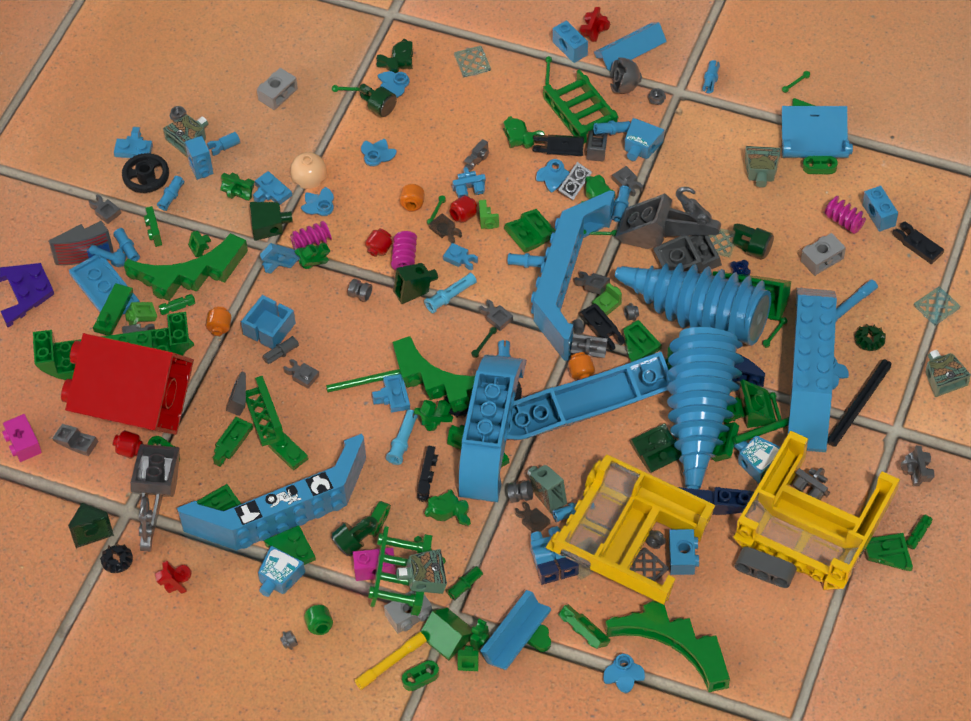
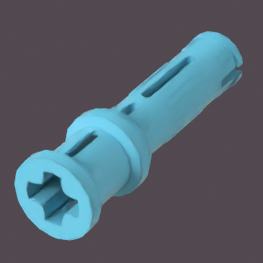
(443, 296)
(400, 444)

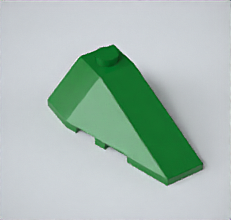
(779, 292)

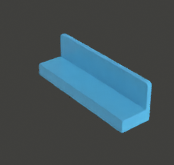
(632, 44)
(515, 631)

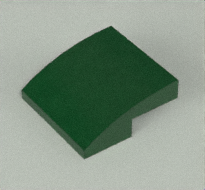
(656, 448)

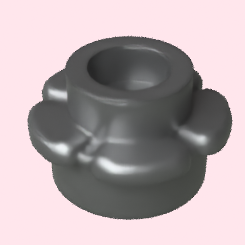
(657, 96)
(177, 112)
(631, 312)
(655, 539)
(289, 640)

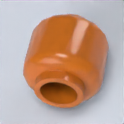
(412, 197)
(218, 321)
(581, 366)

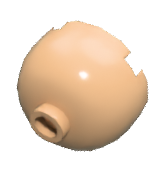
(308, 170)

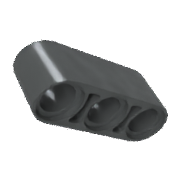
(765, 567)

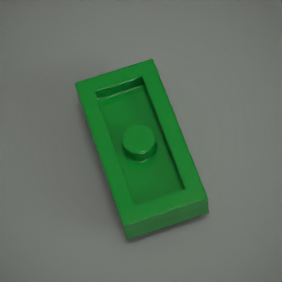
(153, 232)
(725, 450)

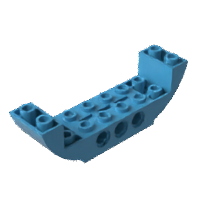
(488, 426)

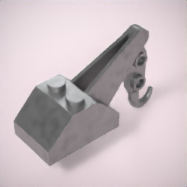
(653, 219)
(153, 475)

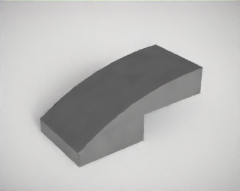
(74, 440)

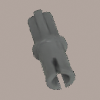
(280, 350)

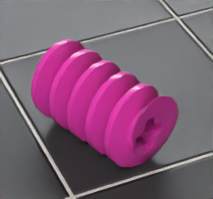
(844, 215)
(311, 235)
(404, 249)

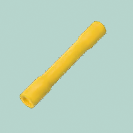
(372, 674)

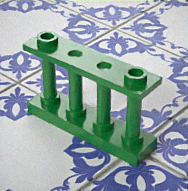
(570, 119)
(414, 600)

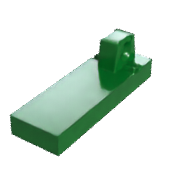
(113, 309)

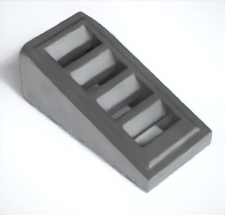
(596, 146)
(238, 395)

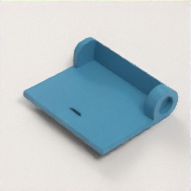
(815, 131)

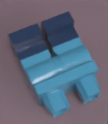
(549, 562)

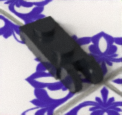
(560, 144)
(918, 243)
(602, 325)
(426, 474)

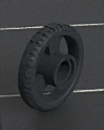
(145, 172)

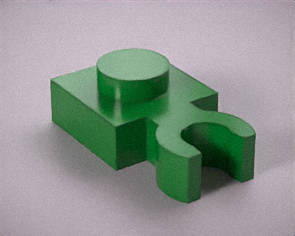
(480, 634)

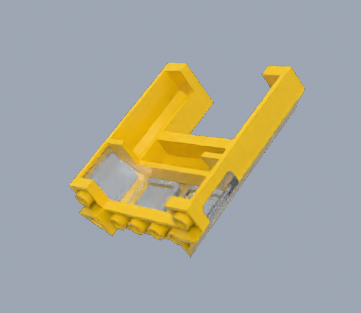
(617, 518)
(805, 529)

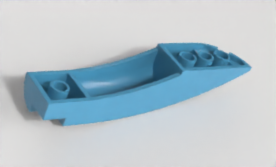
(588, 397)

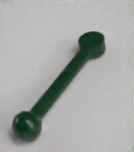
(475, 353)

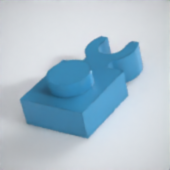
(458, 255)

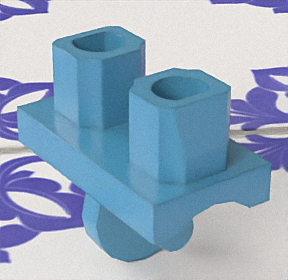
(469, 180)

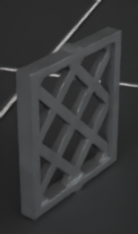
(655, 560)

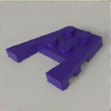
(29, 287)

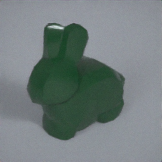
(401, 57)

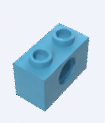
(570, 41)
(199, 157)
(880, 208)
(680, 562)

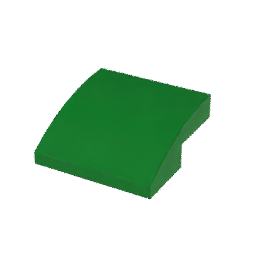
(530, 230)

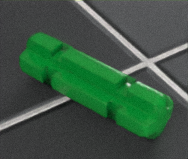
(177, 304)
(919, 531)

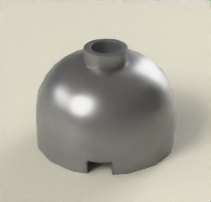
(625, 75)

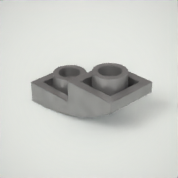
(574, 181)

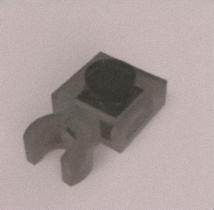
(445, 227)
(533, 520)

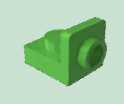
(487, 220)
(609, 299)
(140, 312)

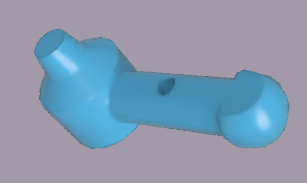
(117, 258)

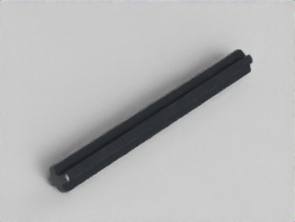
(859, 403)

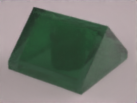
(89, 525)

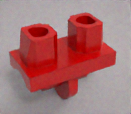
(596, 24)
(173, 577)

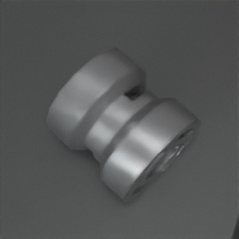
(360, 290)
(520, 491)

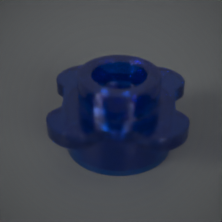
(740, 264)

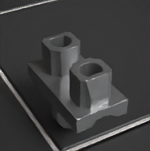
(589, 344)
(916, 465)
(804, 479)

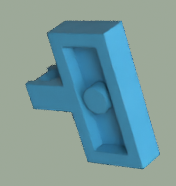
(132, 145)
(271, 188)
(276, 256)
(393, 393)

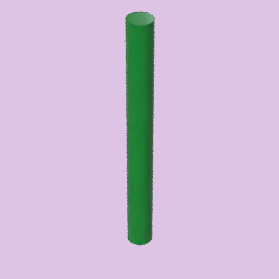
(360, 381)
(760, 431)

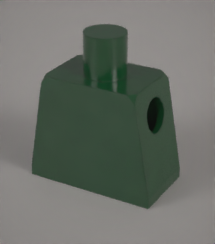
(268, 219)
(413, 281)

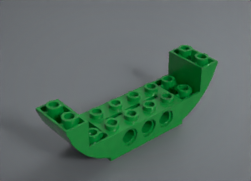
(55, 356)

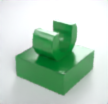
(198, 243)
(737, 410)
(455, 436)
(468, 659)

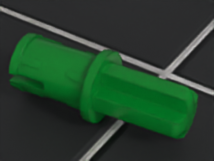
(464, 583)

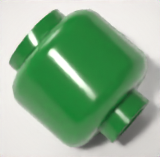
(318, 619)

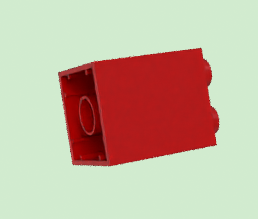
(127, 383)

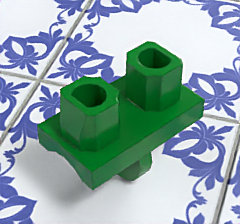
(237, 187)
(313, 255)
(433, 416)

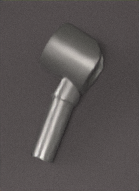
(578, 326)

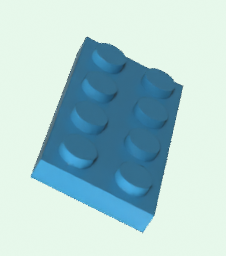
(97, 280)

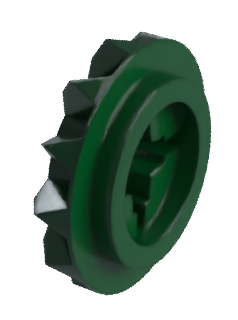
(865, 342)

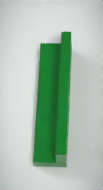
(269, 409)

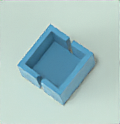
(265, 324)

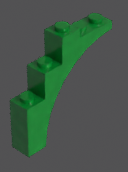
(190, 274)
(436, 381)
(654, 624)

